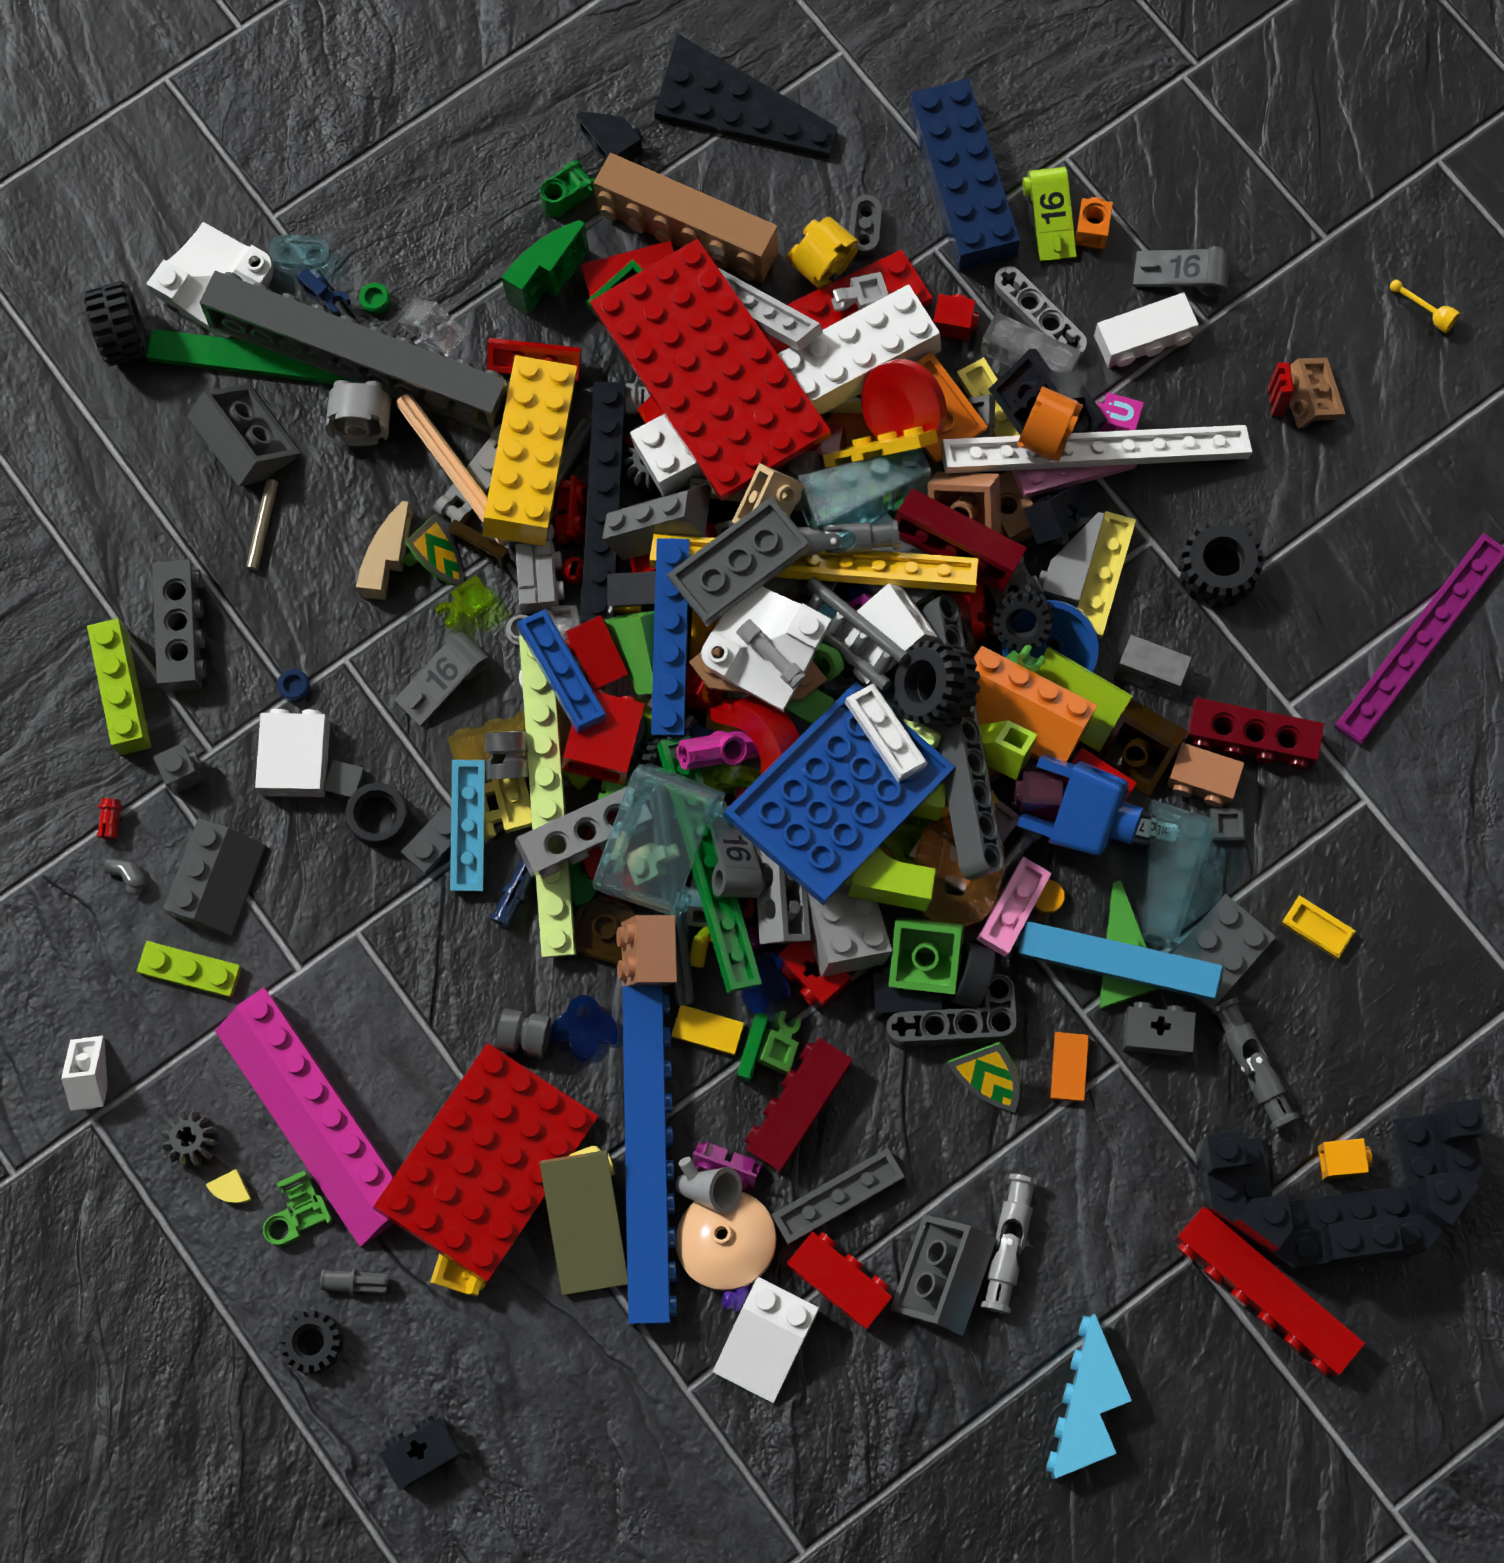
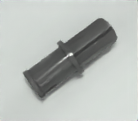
(354, 1281)

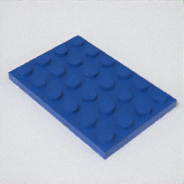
(831, 801)

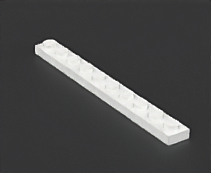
(1100, 449)

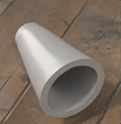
(713, 1188)

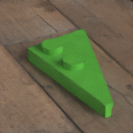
(1121, 928)

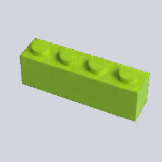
(119, 686)

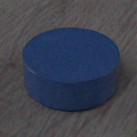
(293, 685)

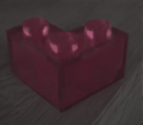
(1038, 792)

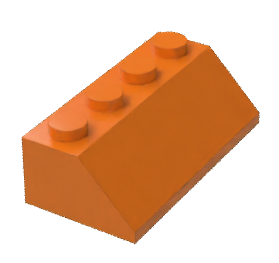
(1032, 703)

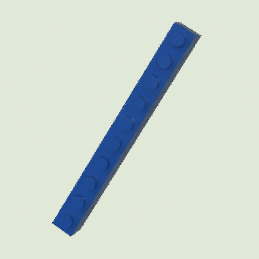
(646, 1156)

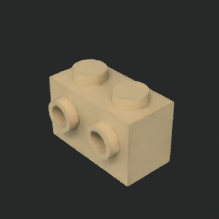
(768, 483)

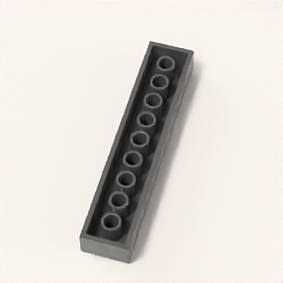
(354, 351)

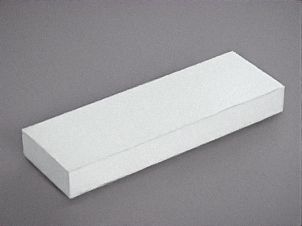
(885, 732)

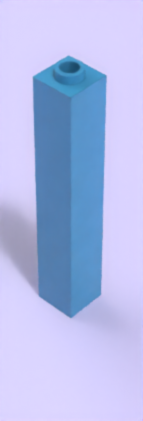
(1120, 961)

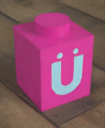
(1120, 412)

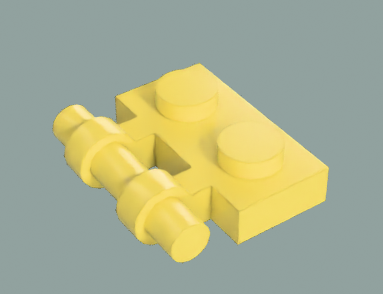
(513, 806)

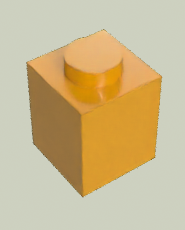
(1344, 1159)

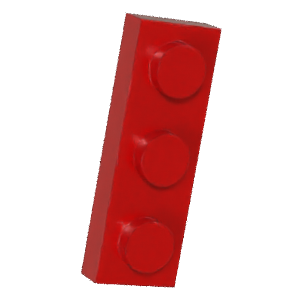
(503, 351)

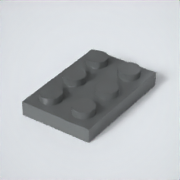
(1229, 939)

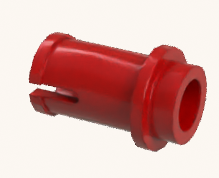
(109, 818)

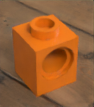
(1093, 234)

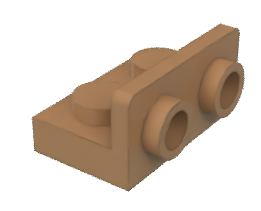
(1314, 392)

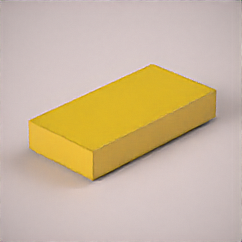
(1318, 927)
(707, 1030)

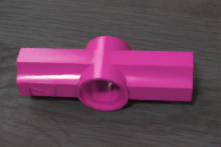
(710, 749)

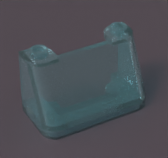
(657, 839)

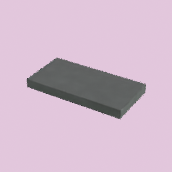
(739, 561)

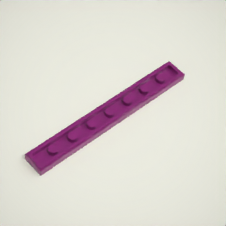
(1420, 640)

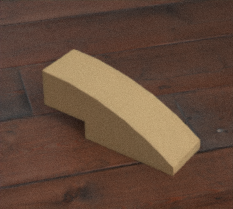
(385, 553)

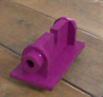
(711, 1156)

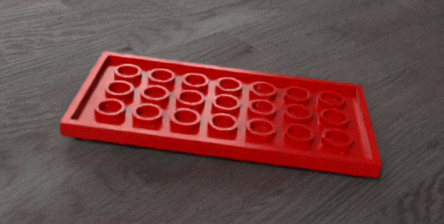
(710, 369)

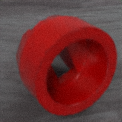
(566, 569)

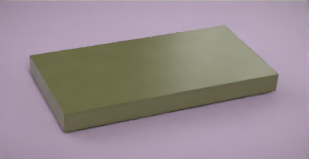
(584, 1222)

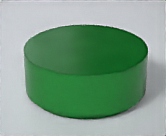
(374, 298)

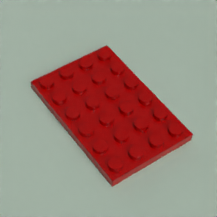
(479, 1162)

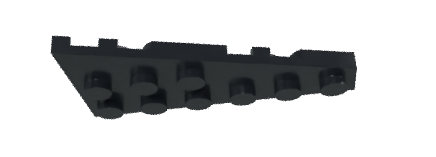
(724, 100)

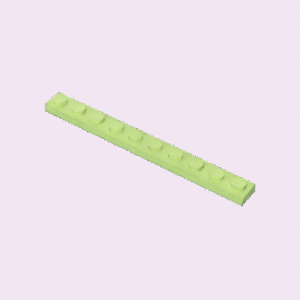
(547, 804)

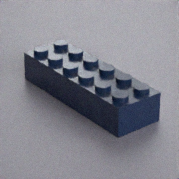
(963, 174)

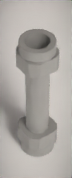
(750, 634)

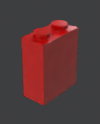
(608, 747)

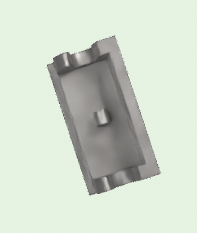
(1152, 667)

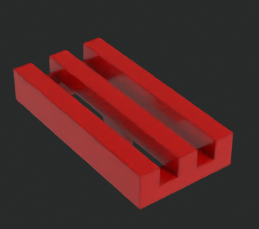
(1280, 394)

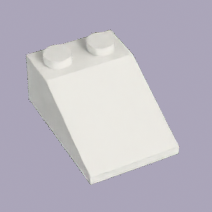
(765, 1339)

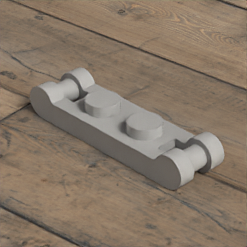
(481, 471)

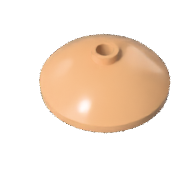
(729, 1261)

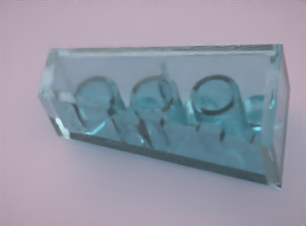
(862, 489)
(1173, 863)

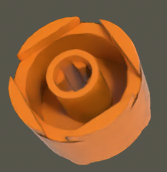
(1049, 424)

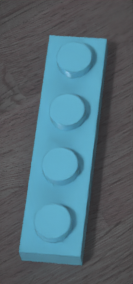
(467, 825)

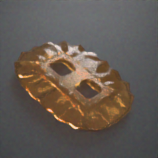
(979, 894)

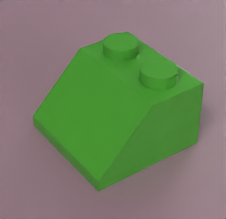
(926, 955)

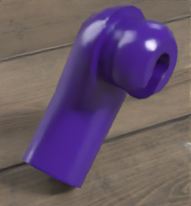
(736, 1299)

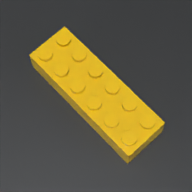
(529, 451)

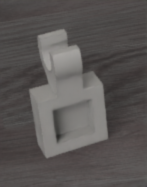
(862, 291)

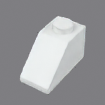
(85, 1073)

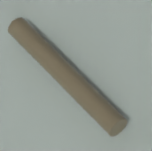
(262, 525)

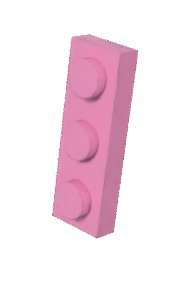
(1014, 906)

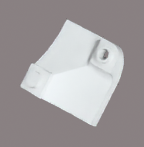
(187, 273)
(785, 624)

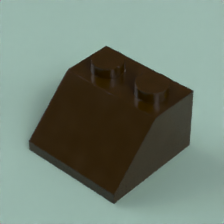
(1142, 745)

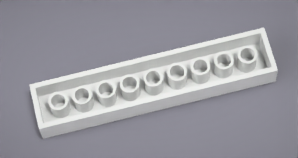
(827, 370)

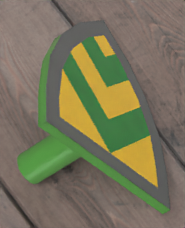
(436, 552)
(989, 1075)

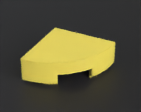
(230, 1188)

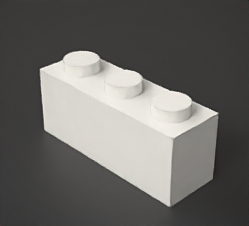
(1146, 330)

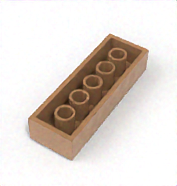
(683, 214)

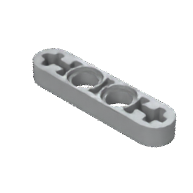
(1044, 310)

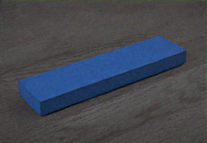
(561, 671)

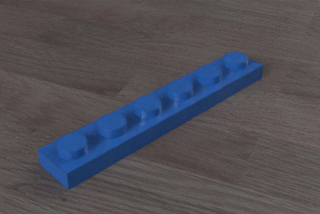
(670, 642)

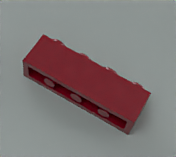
(949, 533)
(798, 1105)

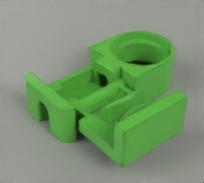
(303, 1208)

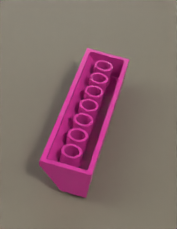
(309, 1112)

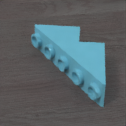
(1094, 1391)

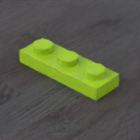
(189, 969)

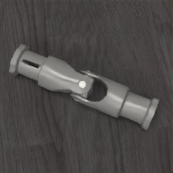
(1004, 1267)

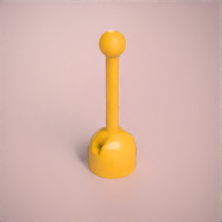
(1443, 317)

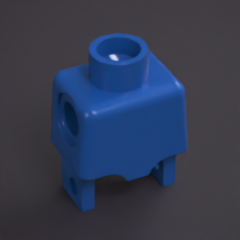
(1090, 809)

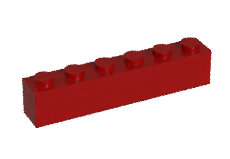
(1269, 1292)

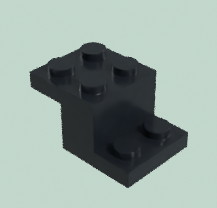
(1022, 382)

